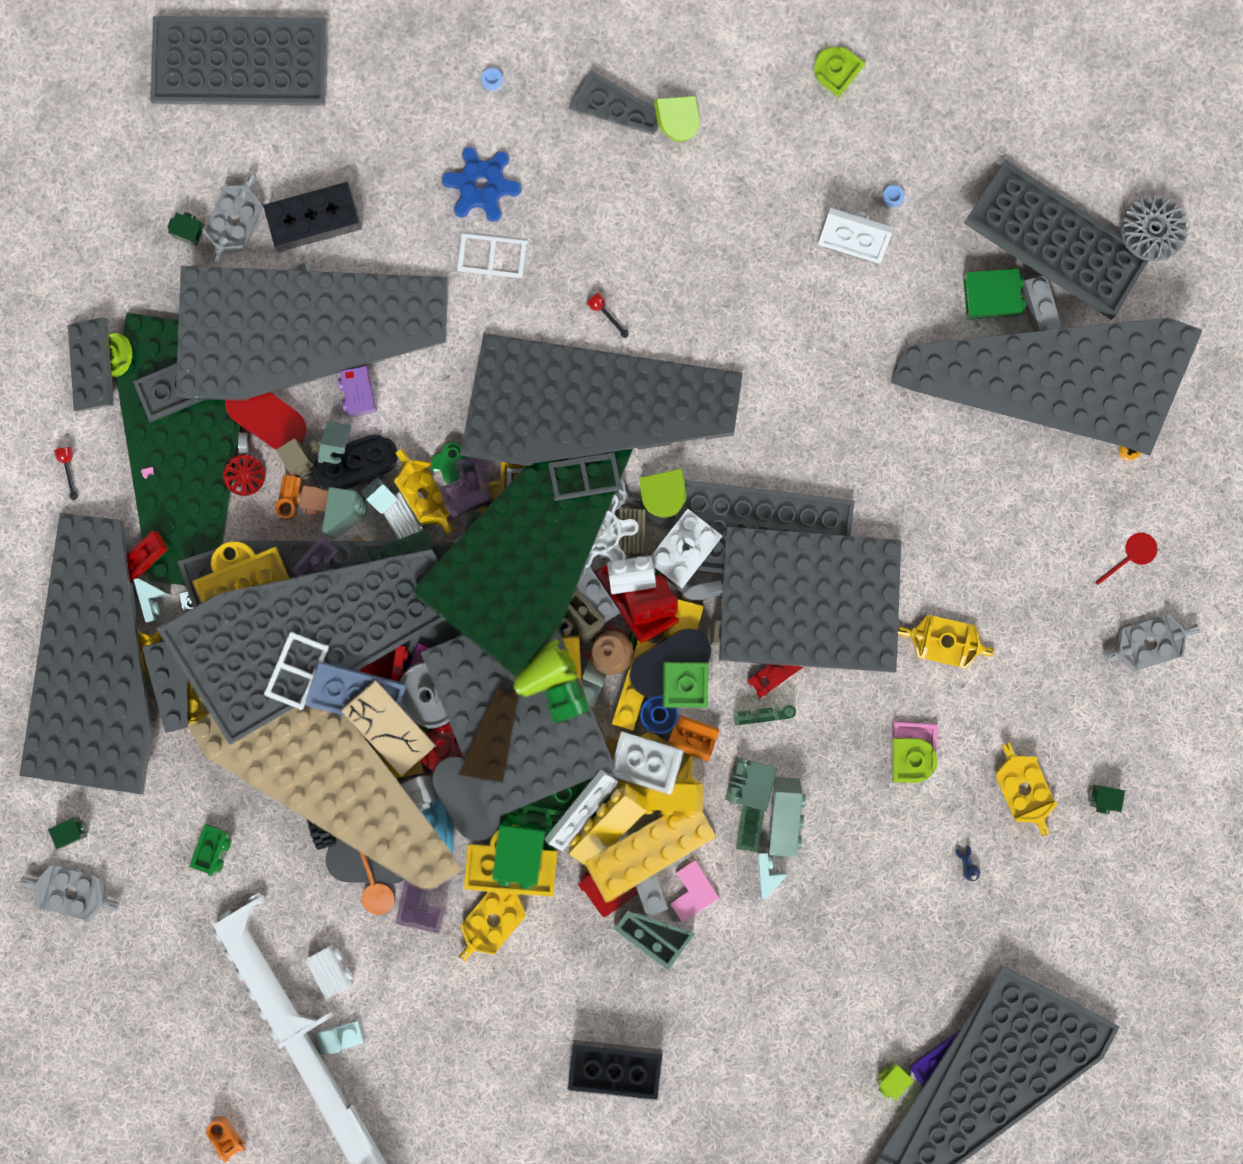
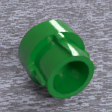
(566, 701)

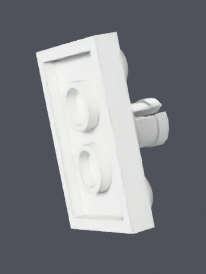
(855, 235)
(685, 548)
(646, 762)

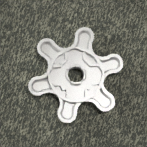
(613, 530)

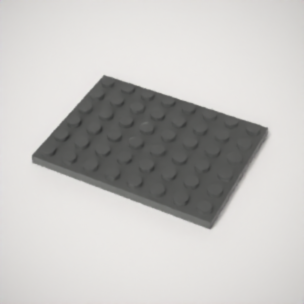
(810, 600)
(541, 753)

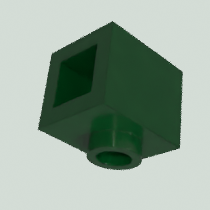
(186, 228)
(1106, 799)
(68, 832)

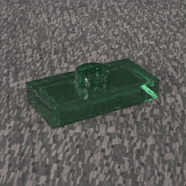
(750, 829)

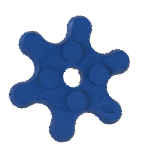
(483, 198)

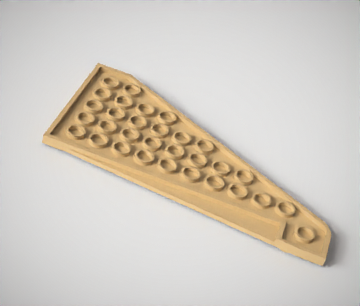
(337, 781)

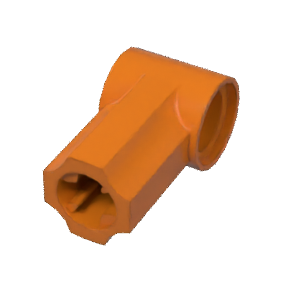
(288, 495)

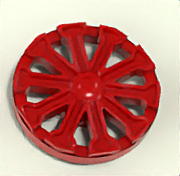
(243, 475)

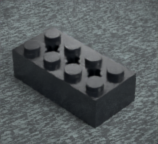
(300, 210)
(620, 1084)

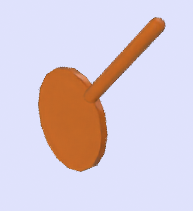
(376, 897)

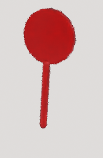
(1140, 549)

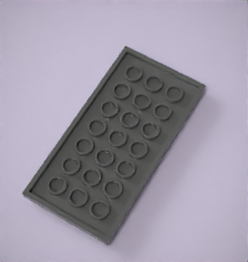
(238, 60)
(1056, 239)
(762, 509)

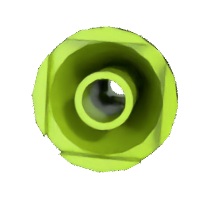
(546, 670)

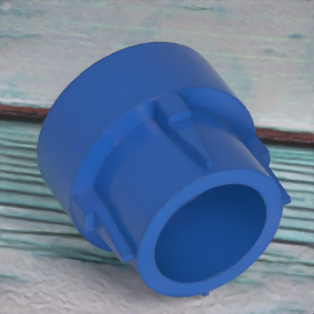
(650, 723)

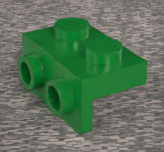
(210, 850)

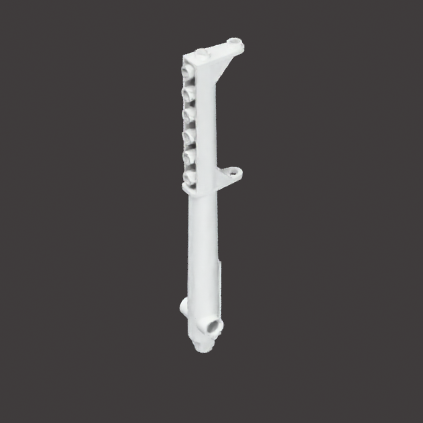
(291, 1031)

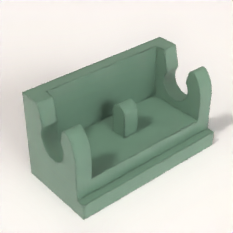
(333, 440)

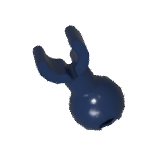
(969, 868)

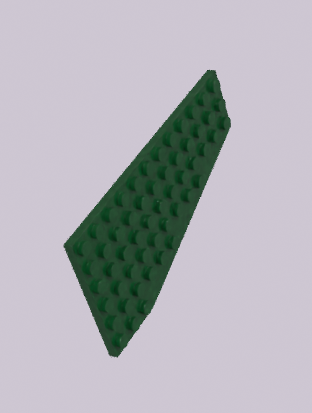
(187, 453)
(522, 560)

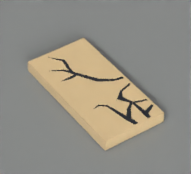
(388, 727)

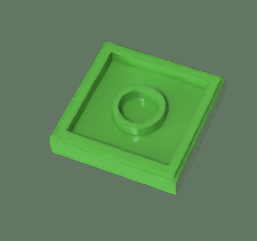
(685, 684)

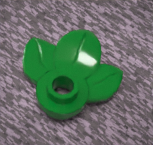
(447, 464)

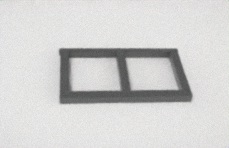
(582, 461)

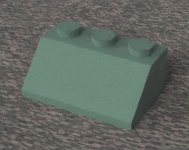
(343, 511)

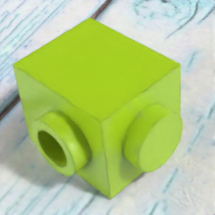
(893, 1081)

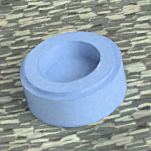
(492, 79)
(893, 196)

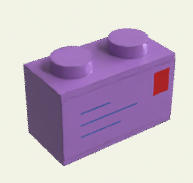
(357, 391)

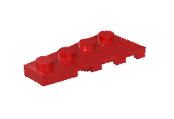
(642, 631)

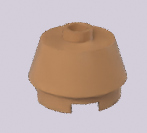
(611, 652)

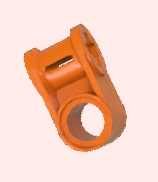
(224, 1140)

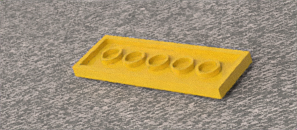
(647, 852)

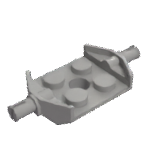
(233, 201)
(1168, 637)

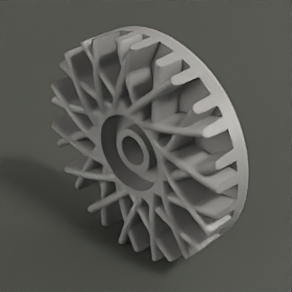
(1166, 222)
(416, 702)

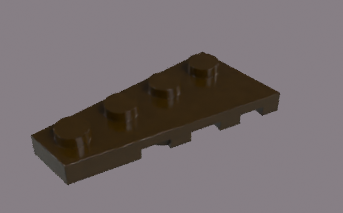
(491, 744)

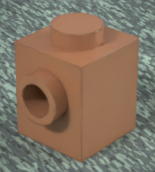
(312, 500)

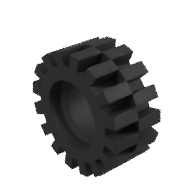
(320, 837)

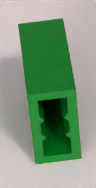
(993, 294)
(518, 856)

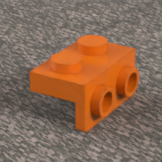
(693, 737)

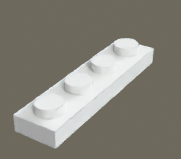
(581, 810)

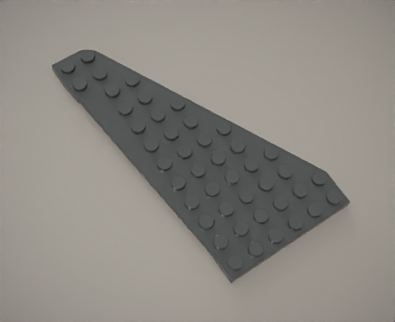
(1083, 380)
(999, 1068)

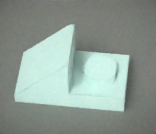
(378, 495)
(146, 594)
(592, 682)
(767, 881)
(339, 1038)

